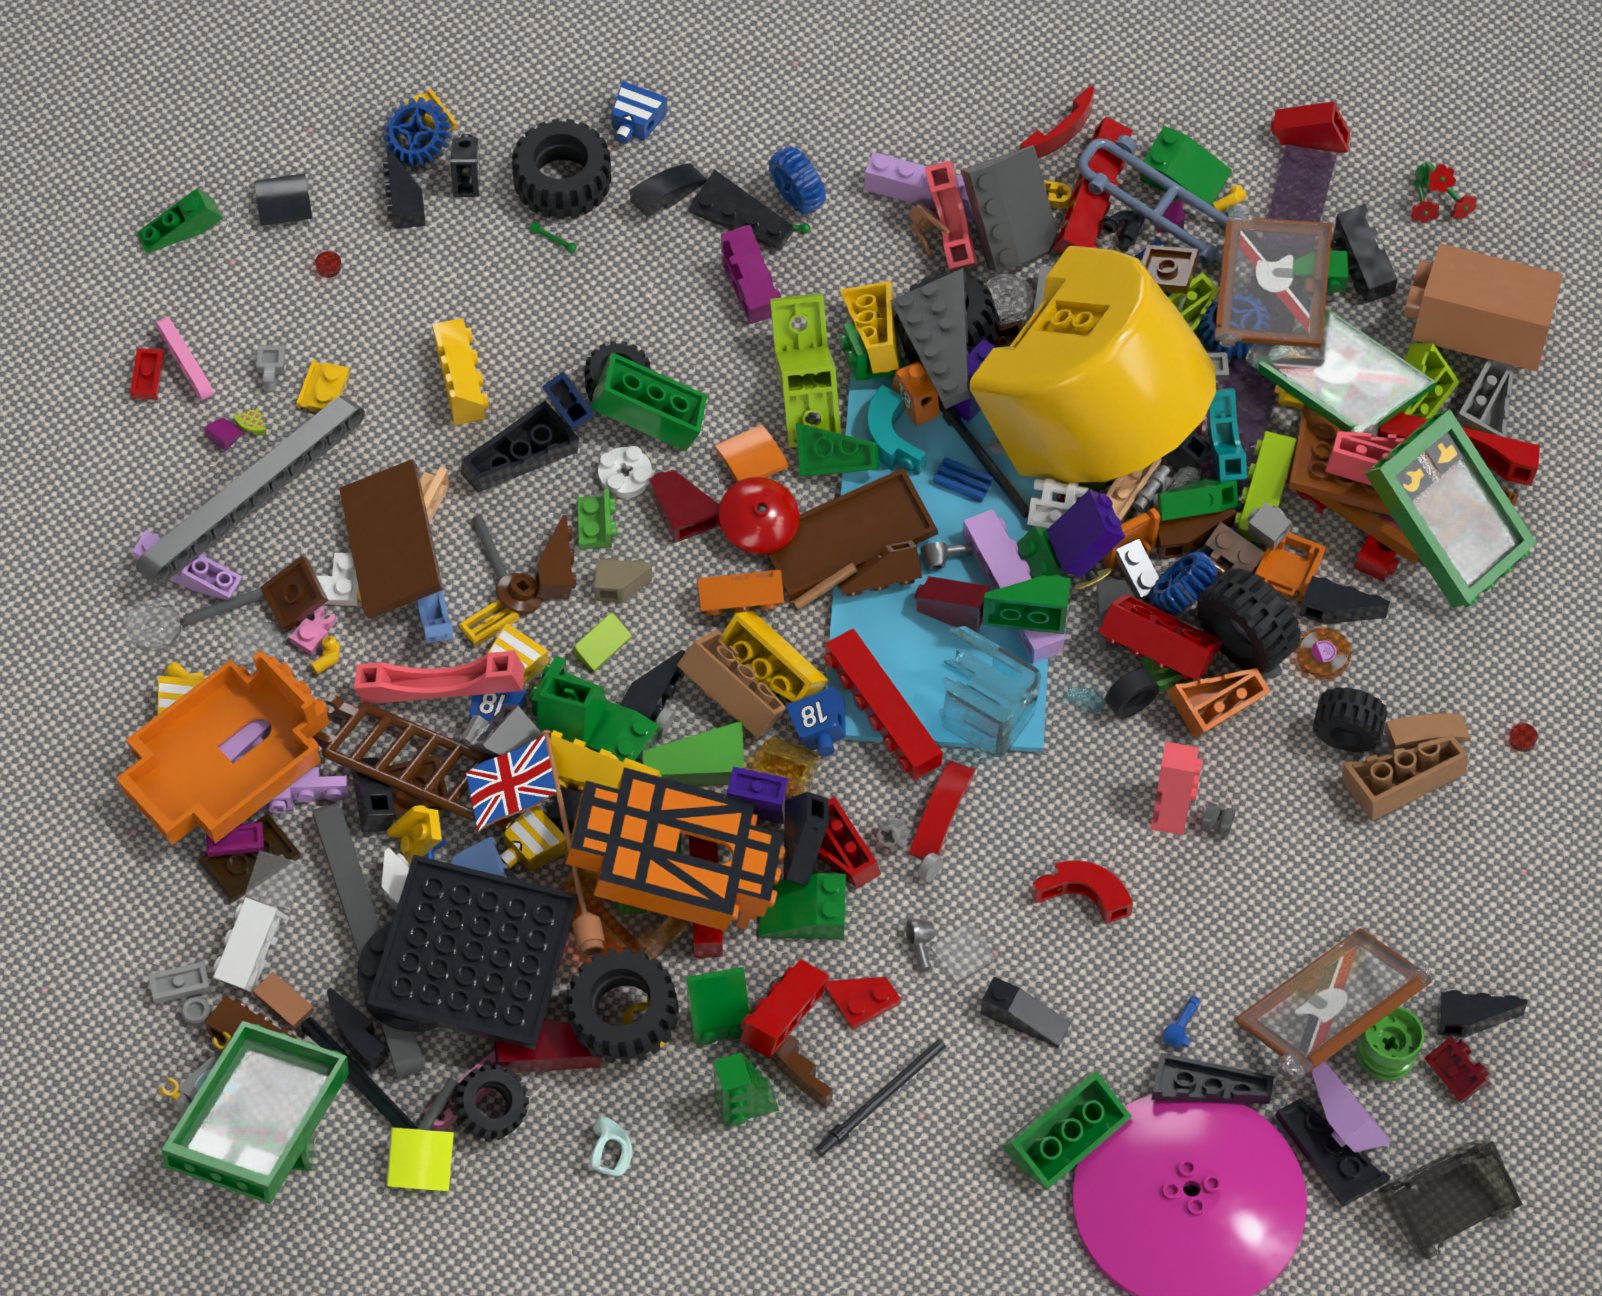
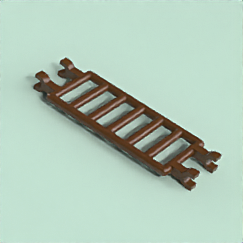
(354, 715)

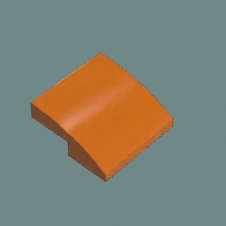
(752, 454)

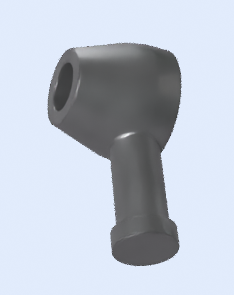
(936, 553)
(919, 933)

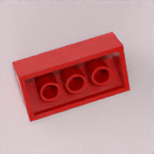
(1160, 637)

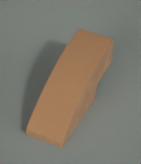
(1412, 730)

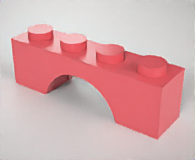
(952, 214)

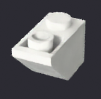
(393, 877)

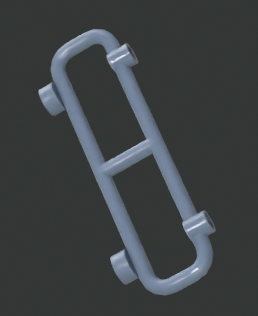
(1123, 149)

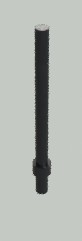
(953, 419)
(841, 1132)

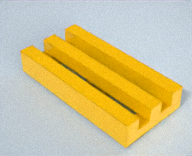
(490, 626)

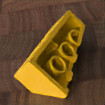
(874, 321)
(459, 371)
(772, 657)
(579, 764)

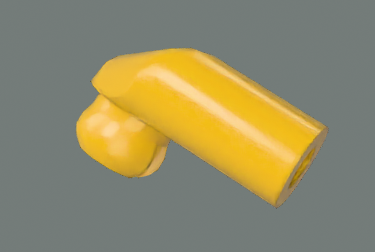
(1235, 197)
(329, 657)
(175, 670)

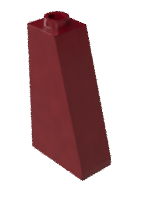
(555, 1051)

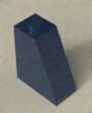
(567, 401)

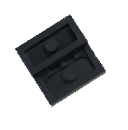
(283, 199)

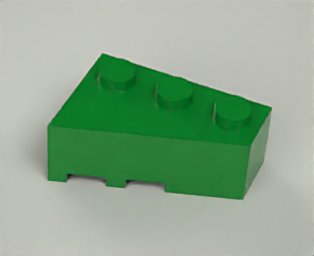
(741, 1090)

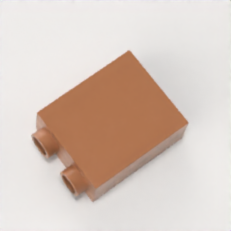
(1483, 306)

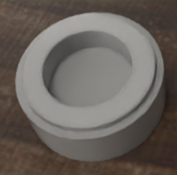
(665, 720)
(930, 867)
(195, 1011)

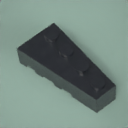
(520, 448)

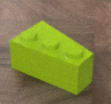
(1193, 304)
(1430, 362)

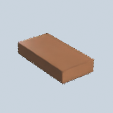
(283, 1000)

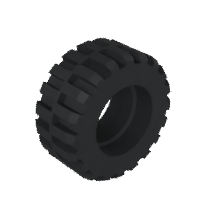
(561, 142)
(981, 315)
(1250, 619)
(612, 972)

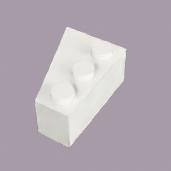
(248, 944)

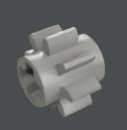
(884, 834)

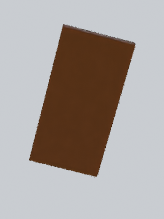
(852, 531)
(390, 539)

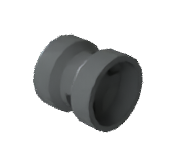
(1211, 818)

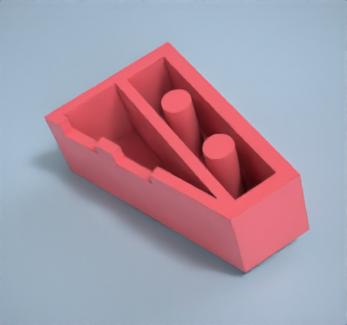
(1357, 452)
(1176, 787)

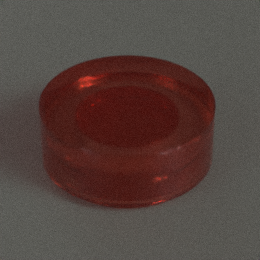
(328, 264)
(1523, 737)

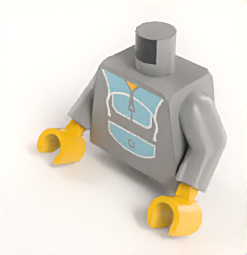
(185, 1092)

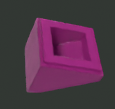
(1174, 214)
(223, 433)

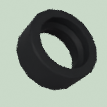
(1132, 693)

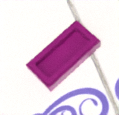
(243, 839)

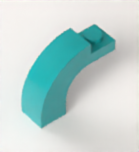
(882, 414)
(1223, 434)

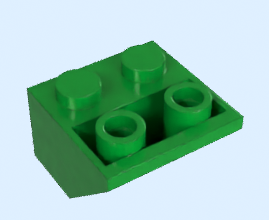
(570, 707)

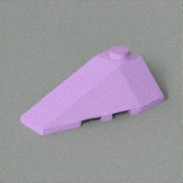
(1346, 1114)

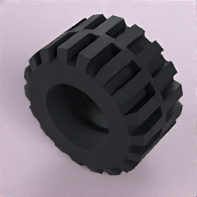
(598, 360)
(1350, 719)
(507, 1086)

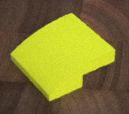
(420, 1159)

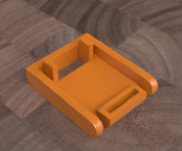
(1140, 527)
(1289, 571)

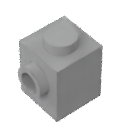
(1269, 525)

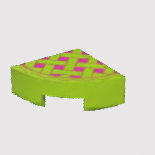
(251, 422)

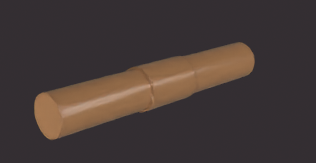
(825, 586)

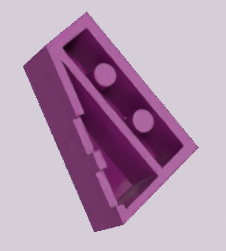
(748, 273)

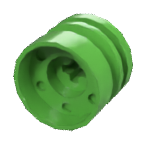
(1399, 1033)

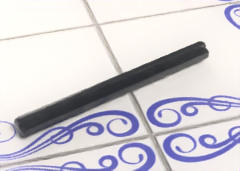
(359, 1077)

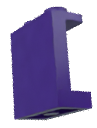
(763, 789)

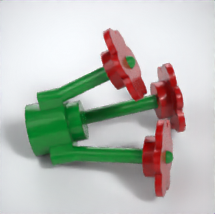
(1438, 179)

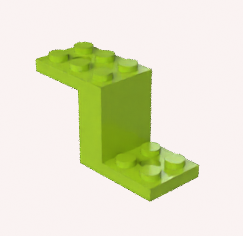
(804, 363)

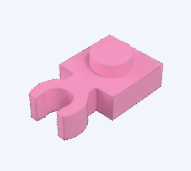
(311, 633)

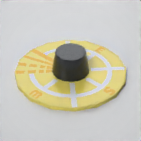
(1092, 577)

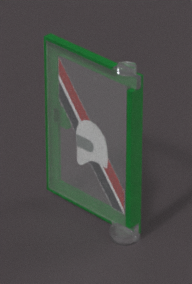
(1346, 380)

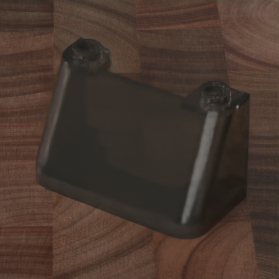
(1450, 1196)

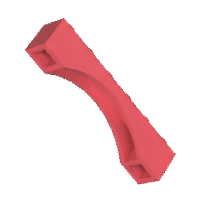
(487, 675)

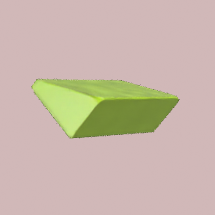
(602, 642)

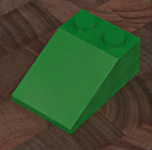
(1187, 165)
(1029, 605)
(623, 733)
(807, 911)
(717, 1005)

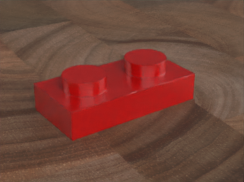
(147, 374)

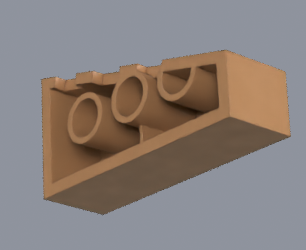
(731, 684)
(1403, 776)

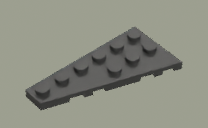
(938, 330)

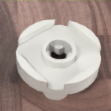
(625, 458)

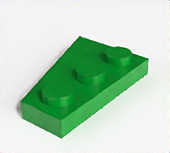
(833, 453)

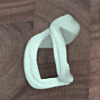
(610, 1130)

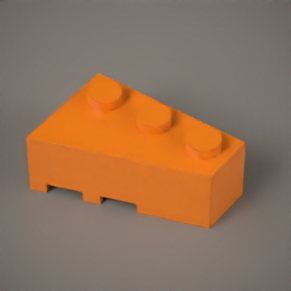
(740, 591)
(1217, 698)

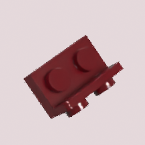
(1457, 1069)

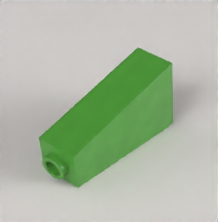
(701, 758)

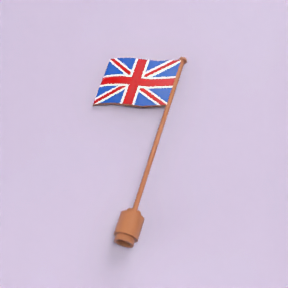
(518, 784)

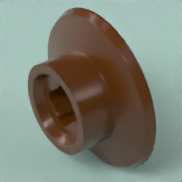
(512, 597)

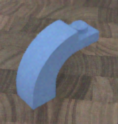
(434, 618)

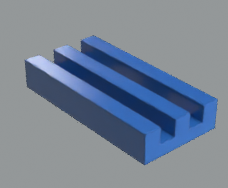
(964, 475)

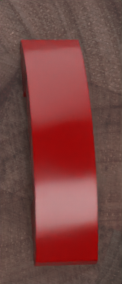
(1066, 129)
(941, 809)

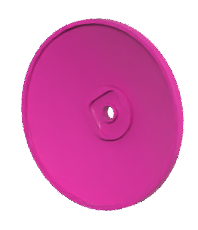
(1171, 1244)

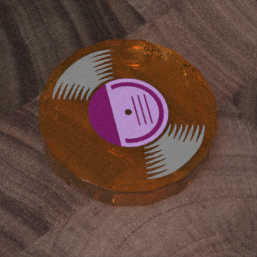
(1323, 653)

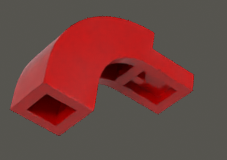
(1087, 880)

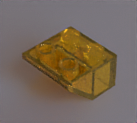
(788, 761)

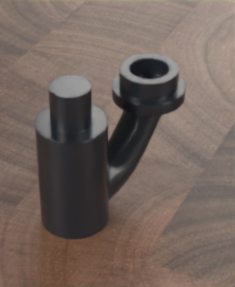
(1130, 230)

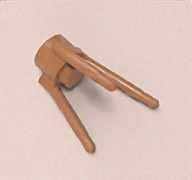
(925, 219)

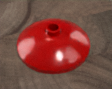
(754, 530)

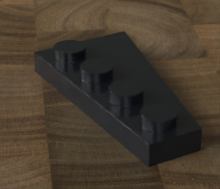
(734, 208)
(1208, 1082)
(1342, 1170)

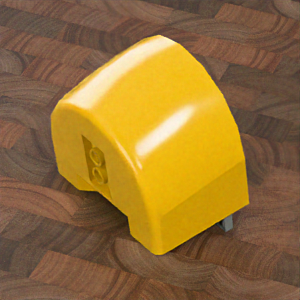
(1096, 374)

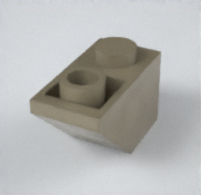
(620, 579)

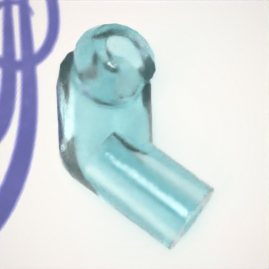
(1088, 696)

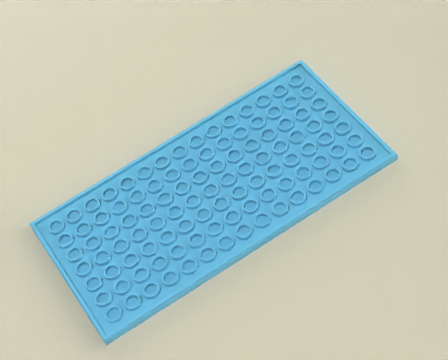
(900, 638)

